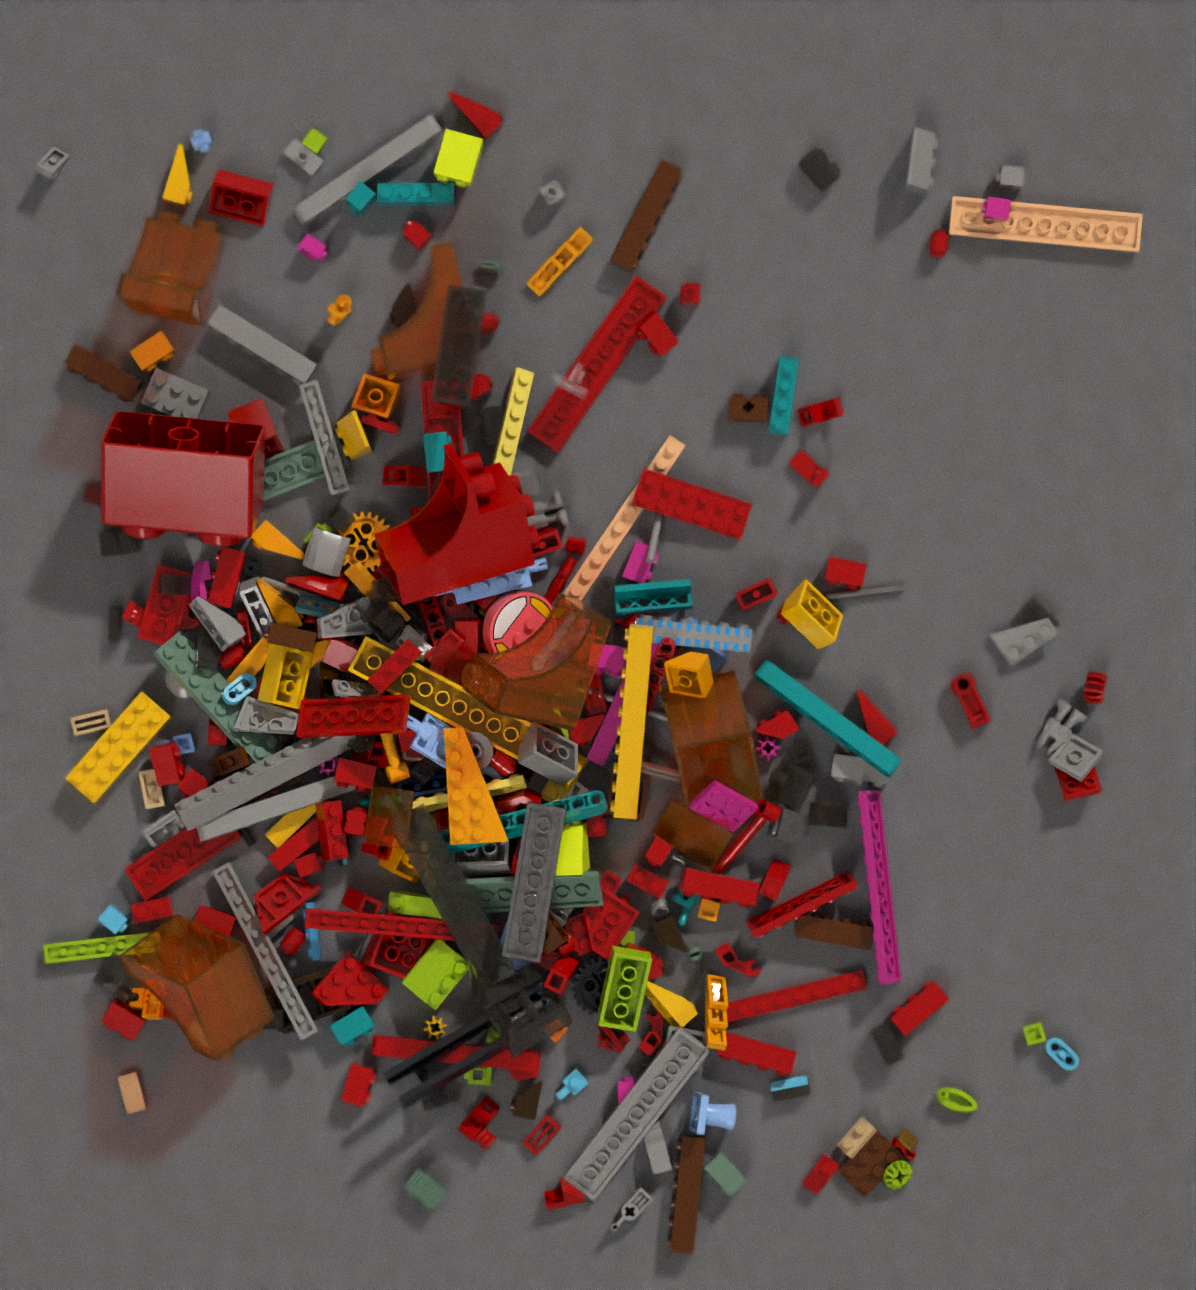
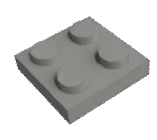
(1076, 757)

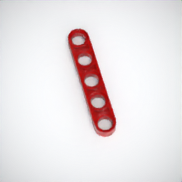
(659, 670)

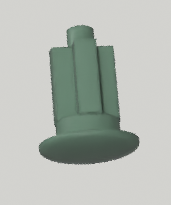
(491, 267)

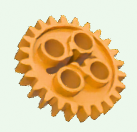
(377, 526)

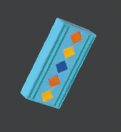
(315, 606)

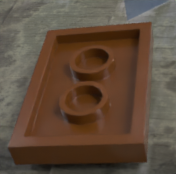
(869, 1164)

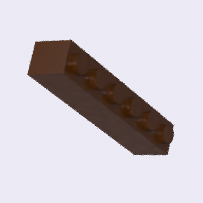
(646, 215)
(687, 1194)

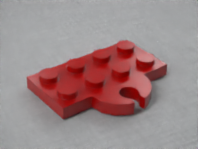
(165, 613)

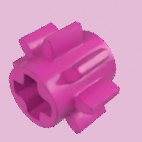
(763, 752)
(329, 770)

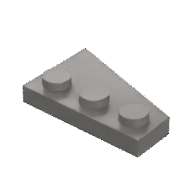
(345, 621)
(1023, 639)
(265, 718)

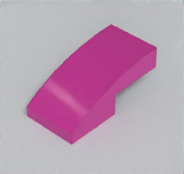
(200, 573)

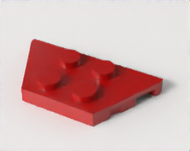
(282, 898)

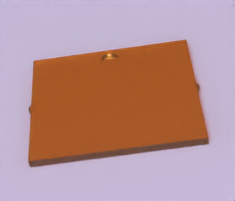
(389, 817)
(692, 834)

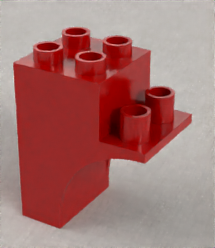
(463, 533)

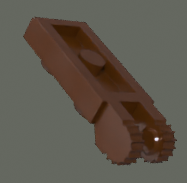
(230, 762)

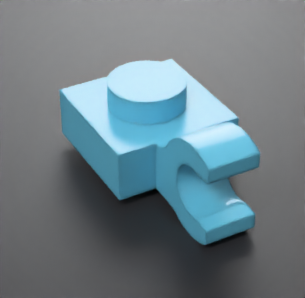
(573, 1083)

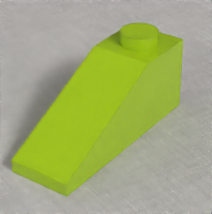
(412, 904)

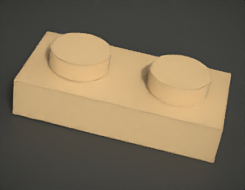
(152, 794)
(856, 1137)

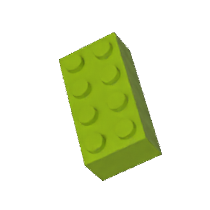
(624, 988)

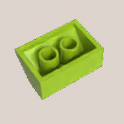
(436, 973)

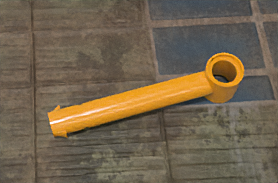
(396, 770)

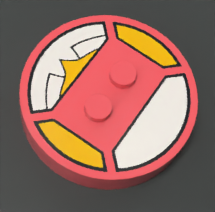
(514, 619)

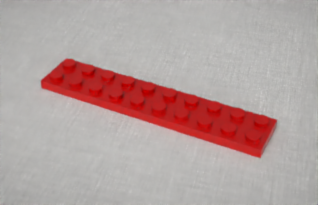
(600, 361)

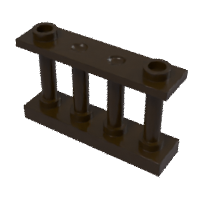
(312, 980)

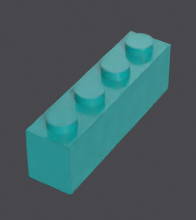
(415, 194)
(783, 396)

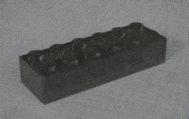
(459, 346)

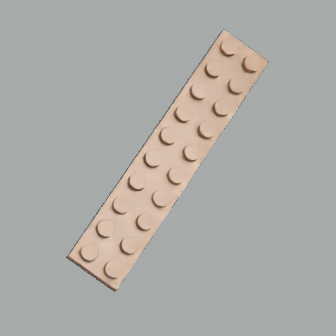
(1049, 225)

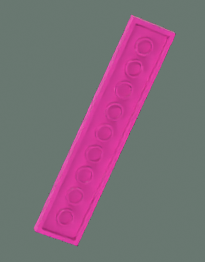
(879, 887)

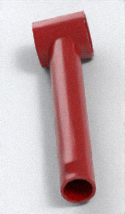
(766, 812)

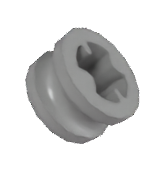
(660, 913)

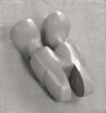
(541, 521)
(1057, 732)

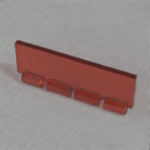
(448, 658)

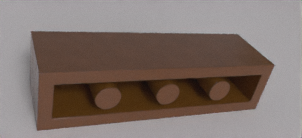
(102, 372)
(834, 932)

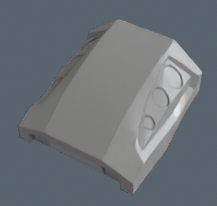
(326, 552)

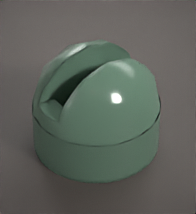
(693, 950)

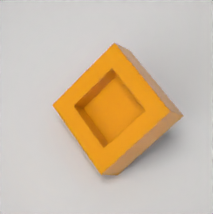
(708, 910)

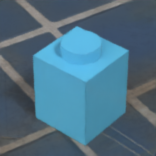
(114, 919)

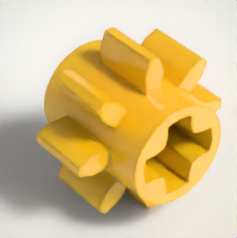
(429, 1028)

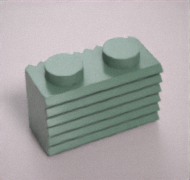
(425, 1189)

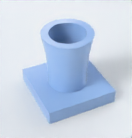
(710, 1114)

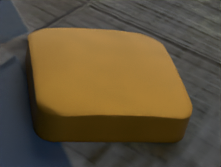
(907, 1139)

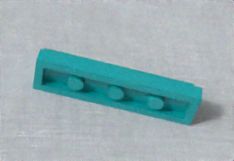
(648, 591)

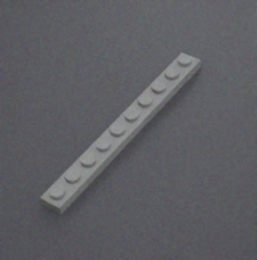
(265, 952)

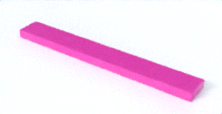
(608, 732)

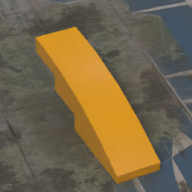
(560, 261)
(252, 662)
(715, 1012)

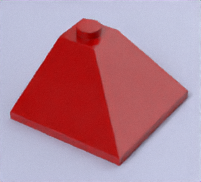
(324, 585)
(395, 953)

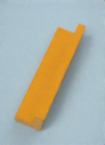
(362, 580)

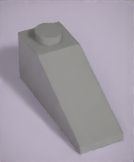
(256, 605)
(220, 625)

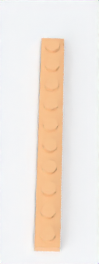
(619, 526)

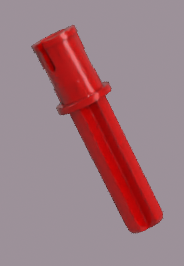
(559, 581)

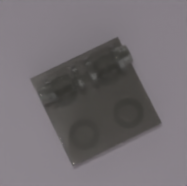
(114, 980)

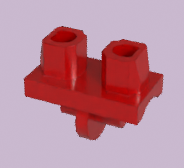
(616, 1042)

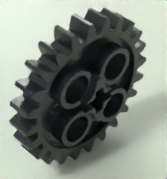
(588, 995)

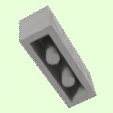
(855, 769)

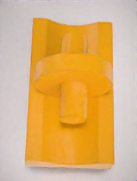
(339, 310)

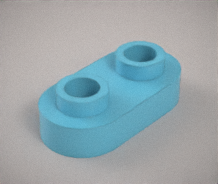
(238, 689)
(1062, 1053)

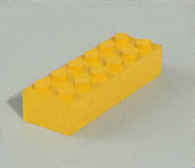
(118, 747)

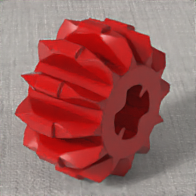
(1095, 687)

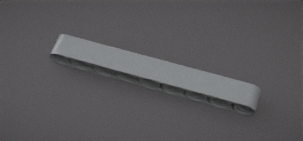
(367, 169)
(270, 808)

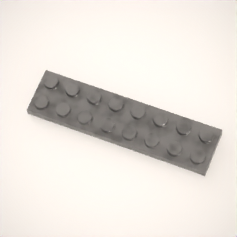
(534, 882)

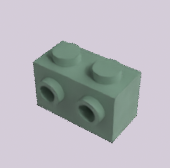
(725, 1174)

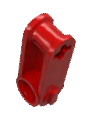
(970, 701)

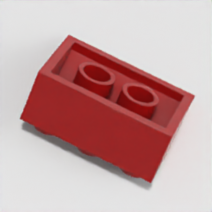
(240, 197)

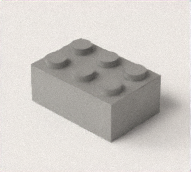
(175, 396)

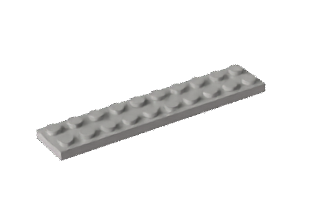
(636, 1113)

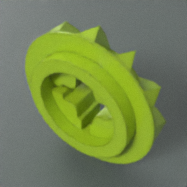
(892, 1172)

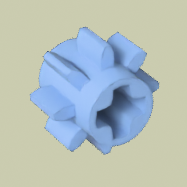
(201, 140)

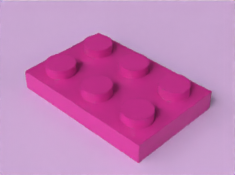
(723, 806)

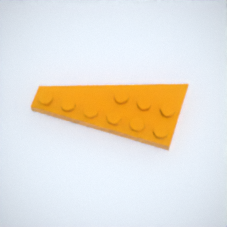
(470, 804)

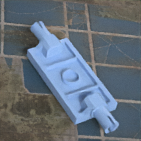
(498, 585)
(431, 743)

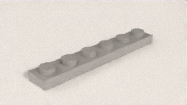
(324, 437)

